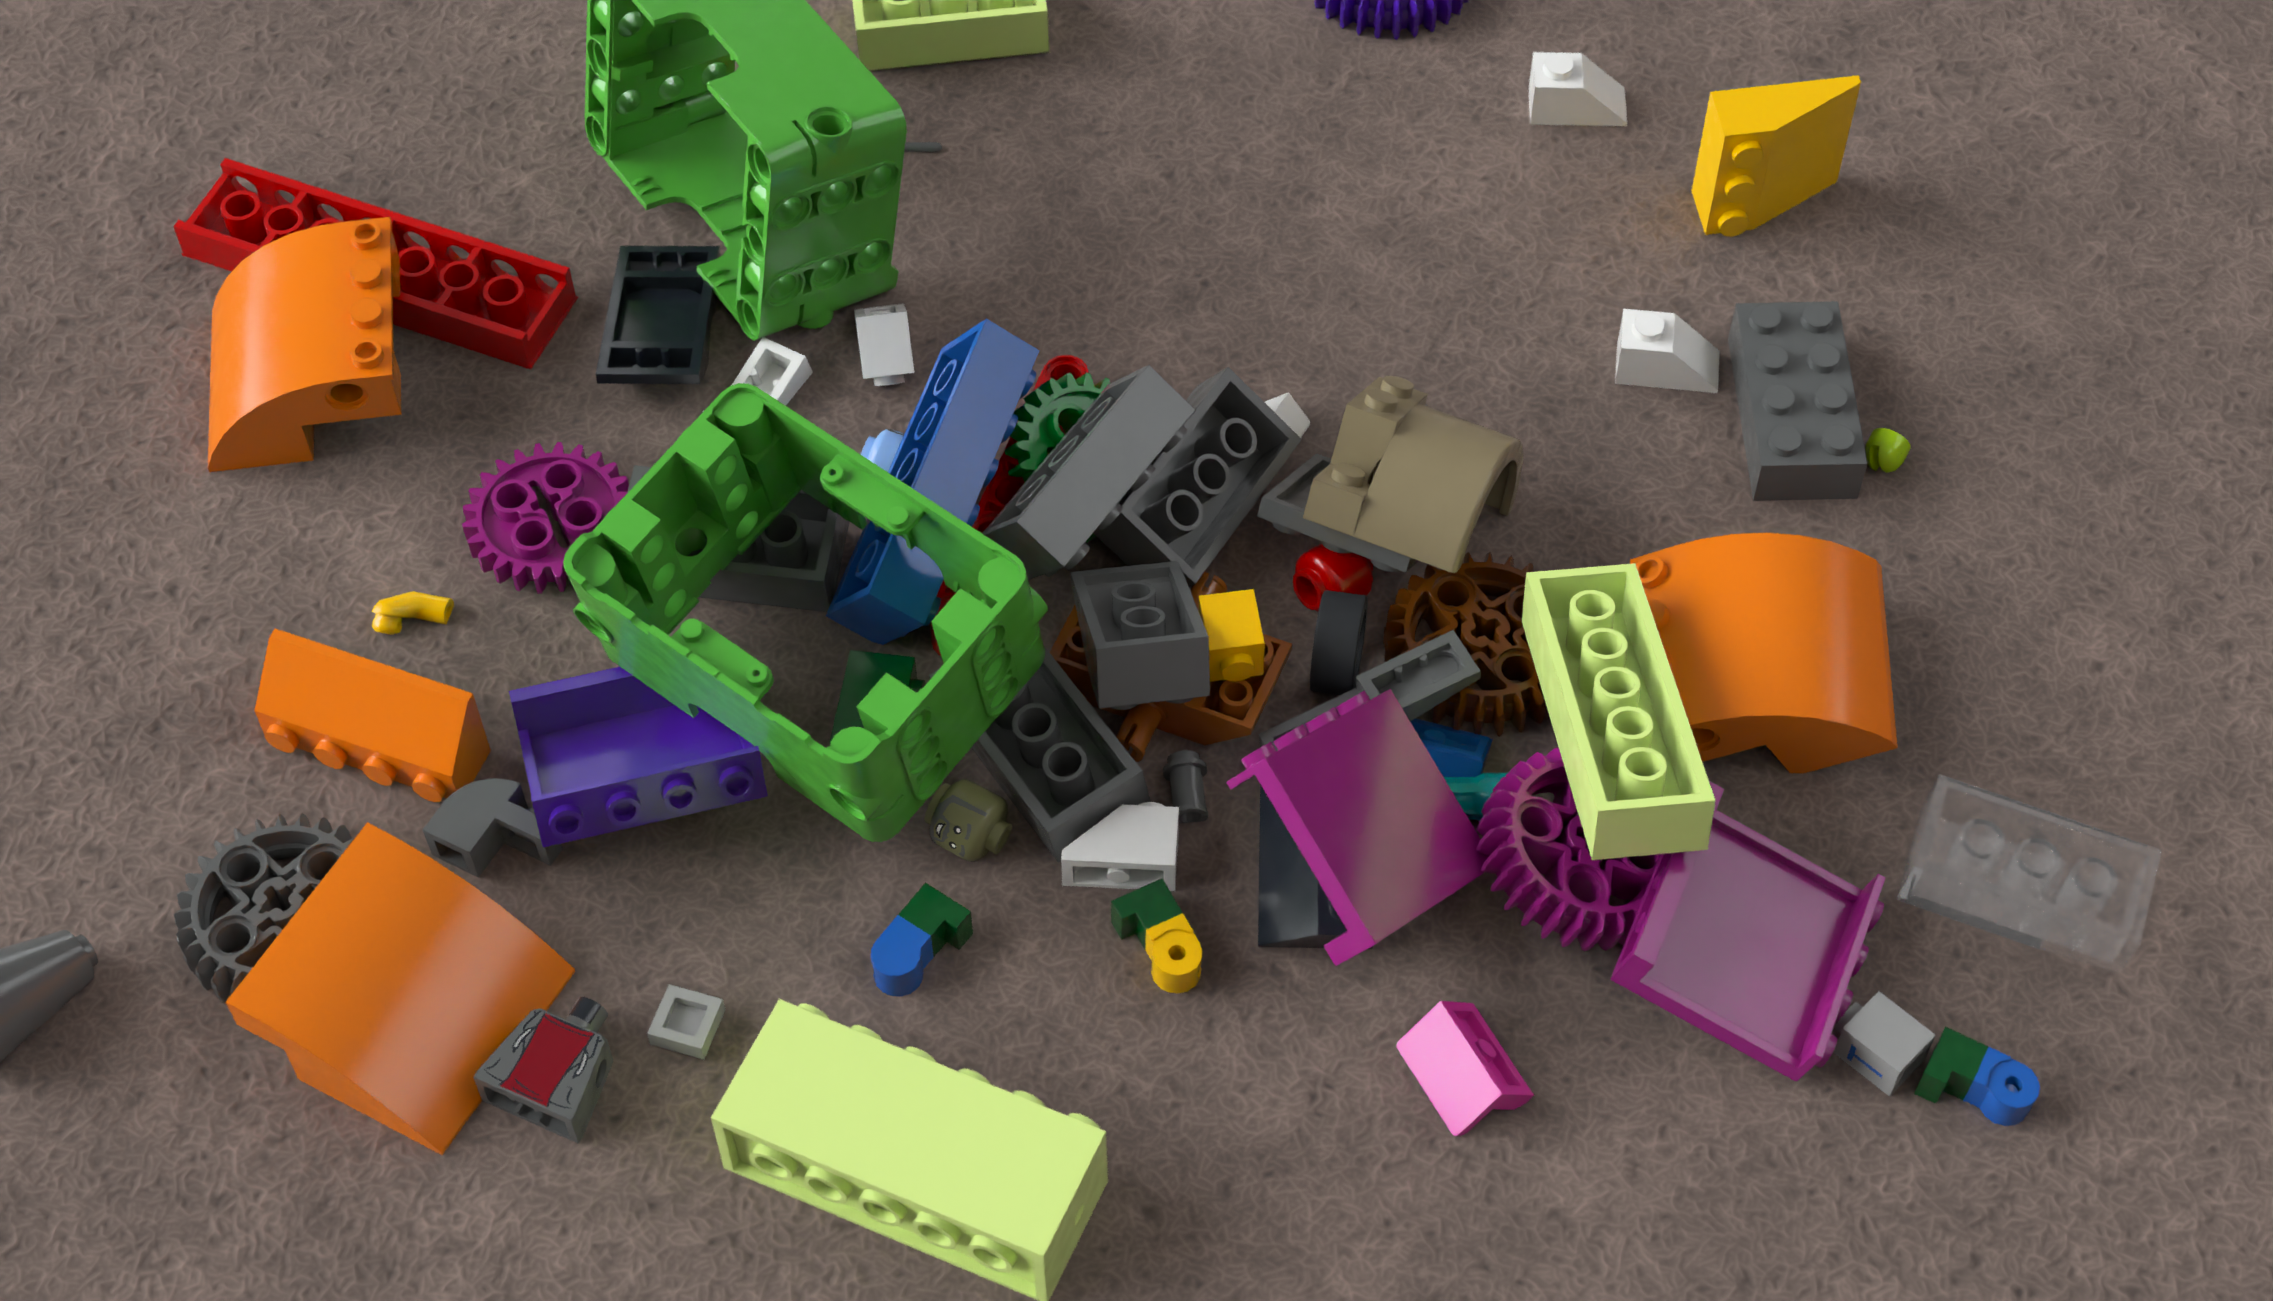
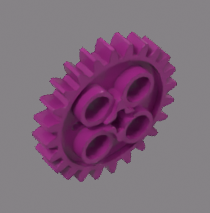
(508, 521)

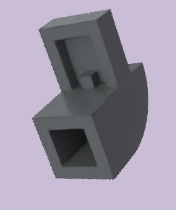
(480, 820)

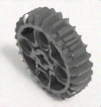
(257, 902)

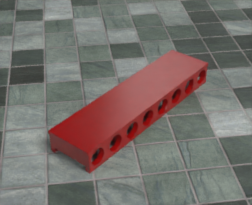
(440, 292)

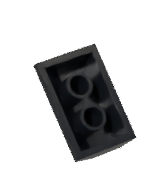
(1291, 900)

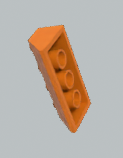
(369, 717)

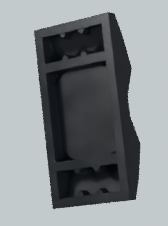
(658, 317)

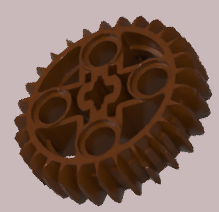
(1487, 630)

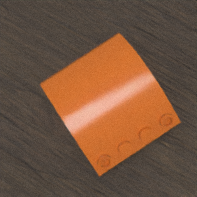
(303, 343)
(1776, 646)

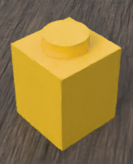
(1233, 634)

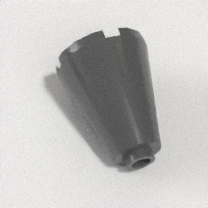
(39, 981)

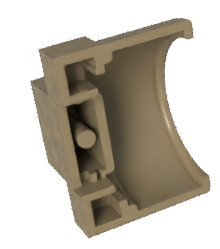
(1413, 475)

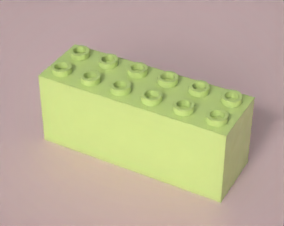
(912, 1148)

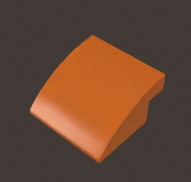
(397, 987)

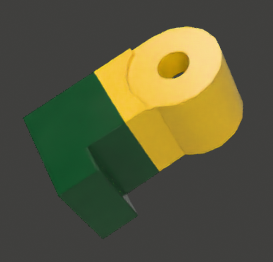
(1163, 933)

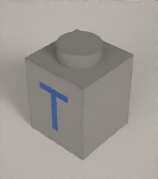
(1882, 1042)

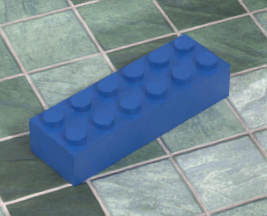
(947, 459)

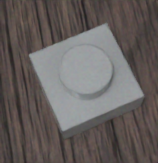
(686, 1021)

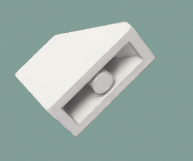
(1573, 92)
(884, 343)
(1664, 353)
(1125, 849)

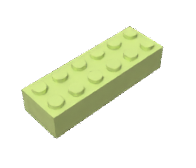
(1616, 713)

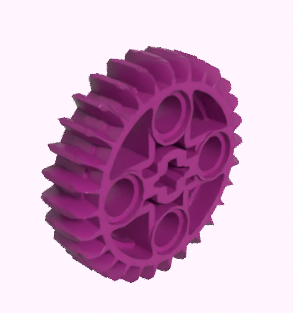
(1526, 839)

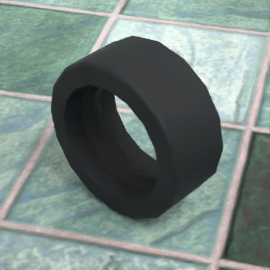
(1338, 642)

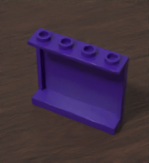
(622, 756)

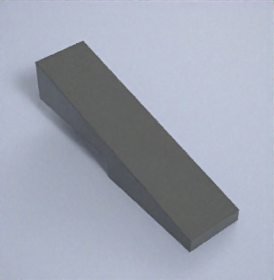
(1416, 678)

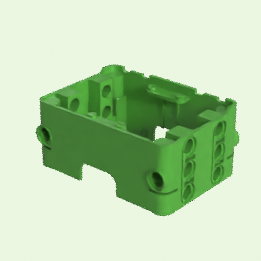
(780, 158)
(718, 495)

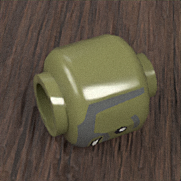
(968, 820)

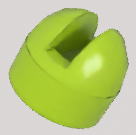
(1886, 450)

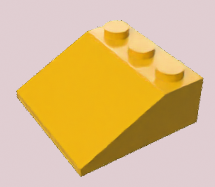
(1770, 150)

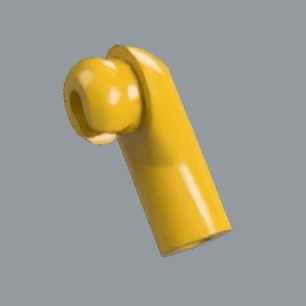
(410, 605)

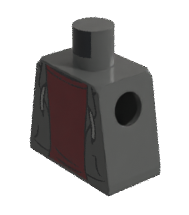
(550, 1069)

